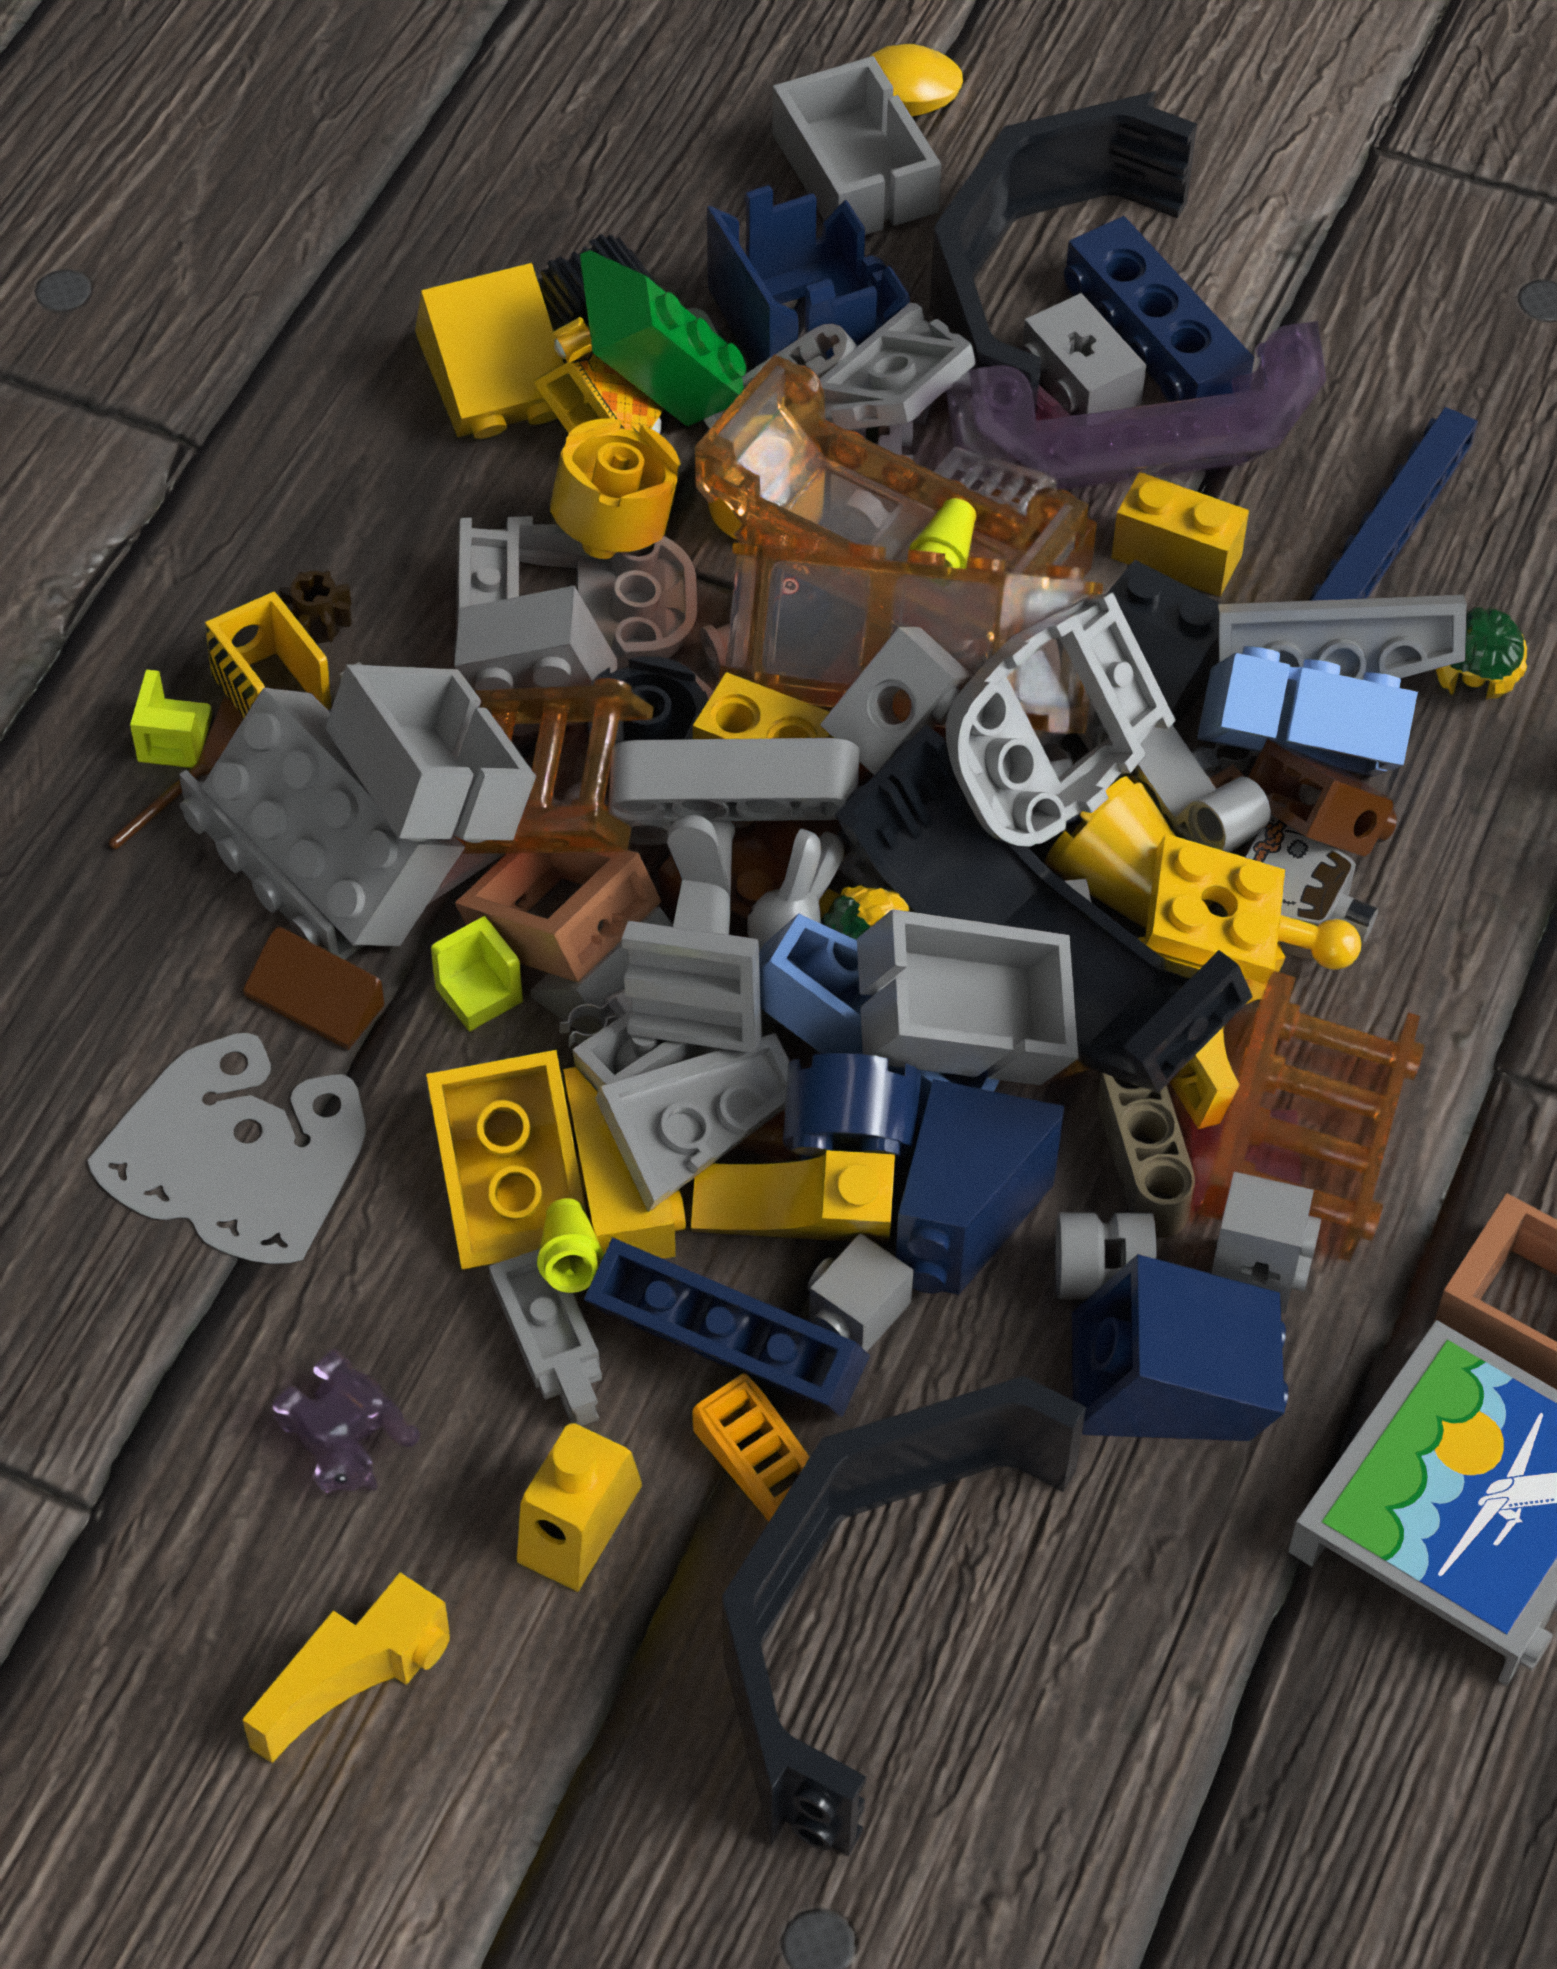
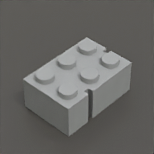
(856, 145)
(429, 753)
(967, 997)

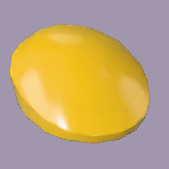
(920, 76)

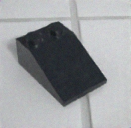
(1174, 631)

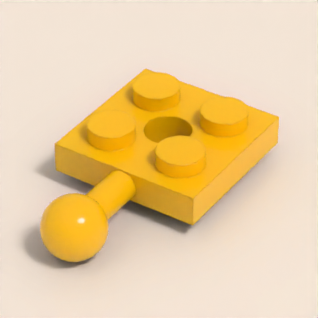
(1253, 899)

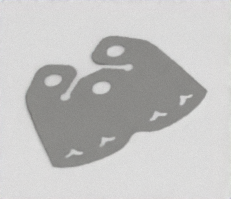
(214, 1177)

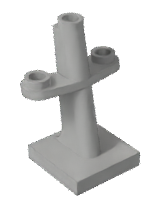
(694, 977)

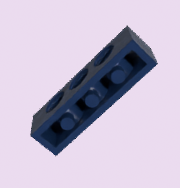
(1155, 312)
(727, 1327)

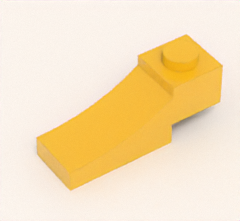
(392, 1640)

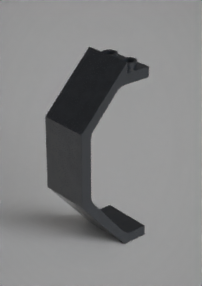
(1044, 165)
(1132, 1007)
(847, 1475)

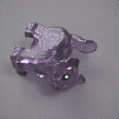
(343, 1414)

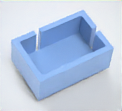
(1310, 709)

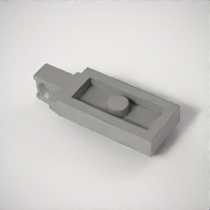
(549, 1335)

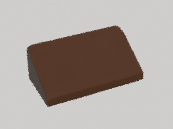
(315, 988)

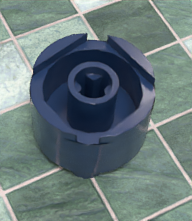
(851, 1107)

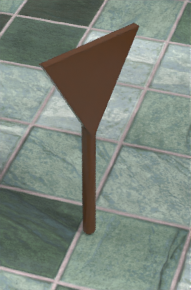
(221, 732)

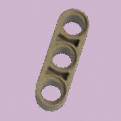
(1148, 1167)

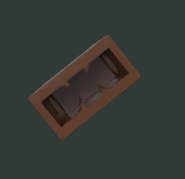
(1346, 812)

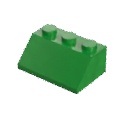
(658, 342)

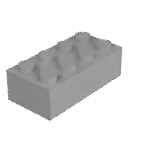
(319, 823)

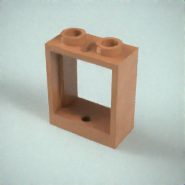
(568, 941)
(1531, 1235)

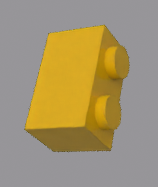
(1180, 533)

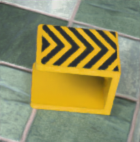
(277, 634)

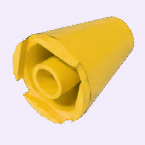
(1116, 850)

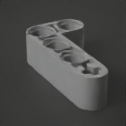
(728, 781)
(1185, 795)

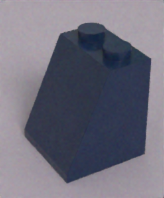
(973, 1181)
(1178, 1355)

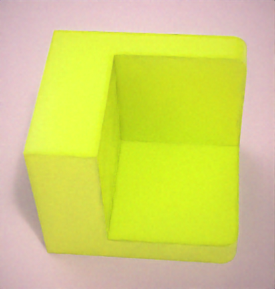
(168, 729)
(477, 973)

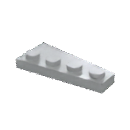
(1358, 634)

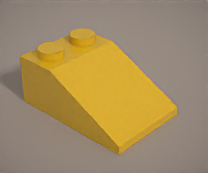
(504, 1153)

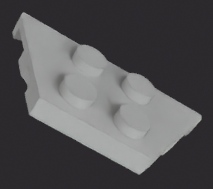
(895, 372)

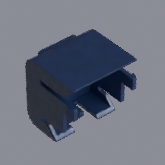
(791, 263)

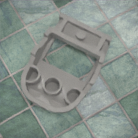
(636, 597)
(1000, 755)

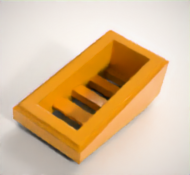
(726, 1405)

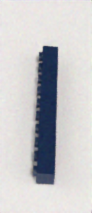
(1399, 508)

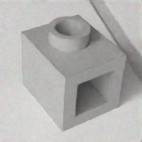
(860, 1292)

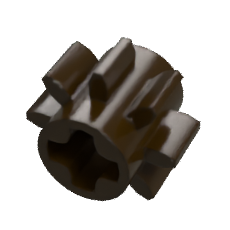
(318, 604)

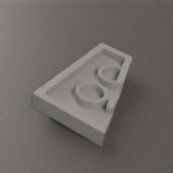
(692, 1113)

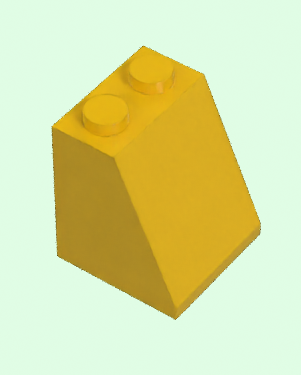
(487, 348)

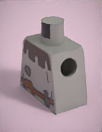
(1314, 881)

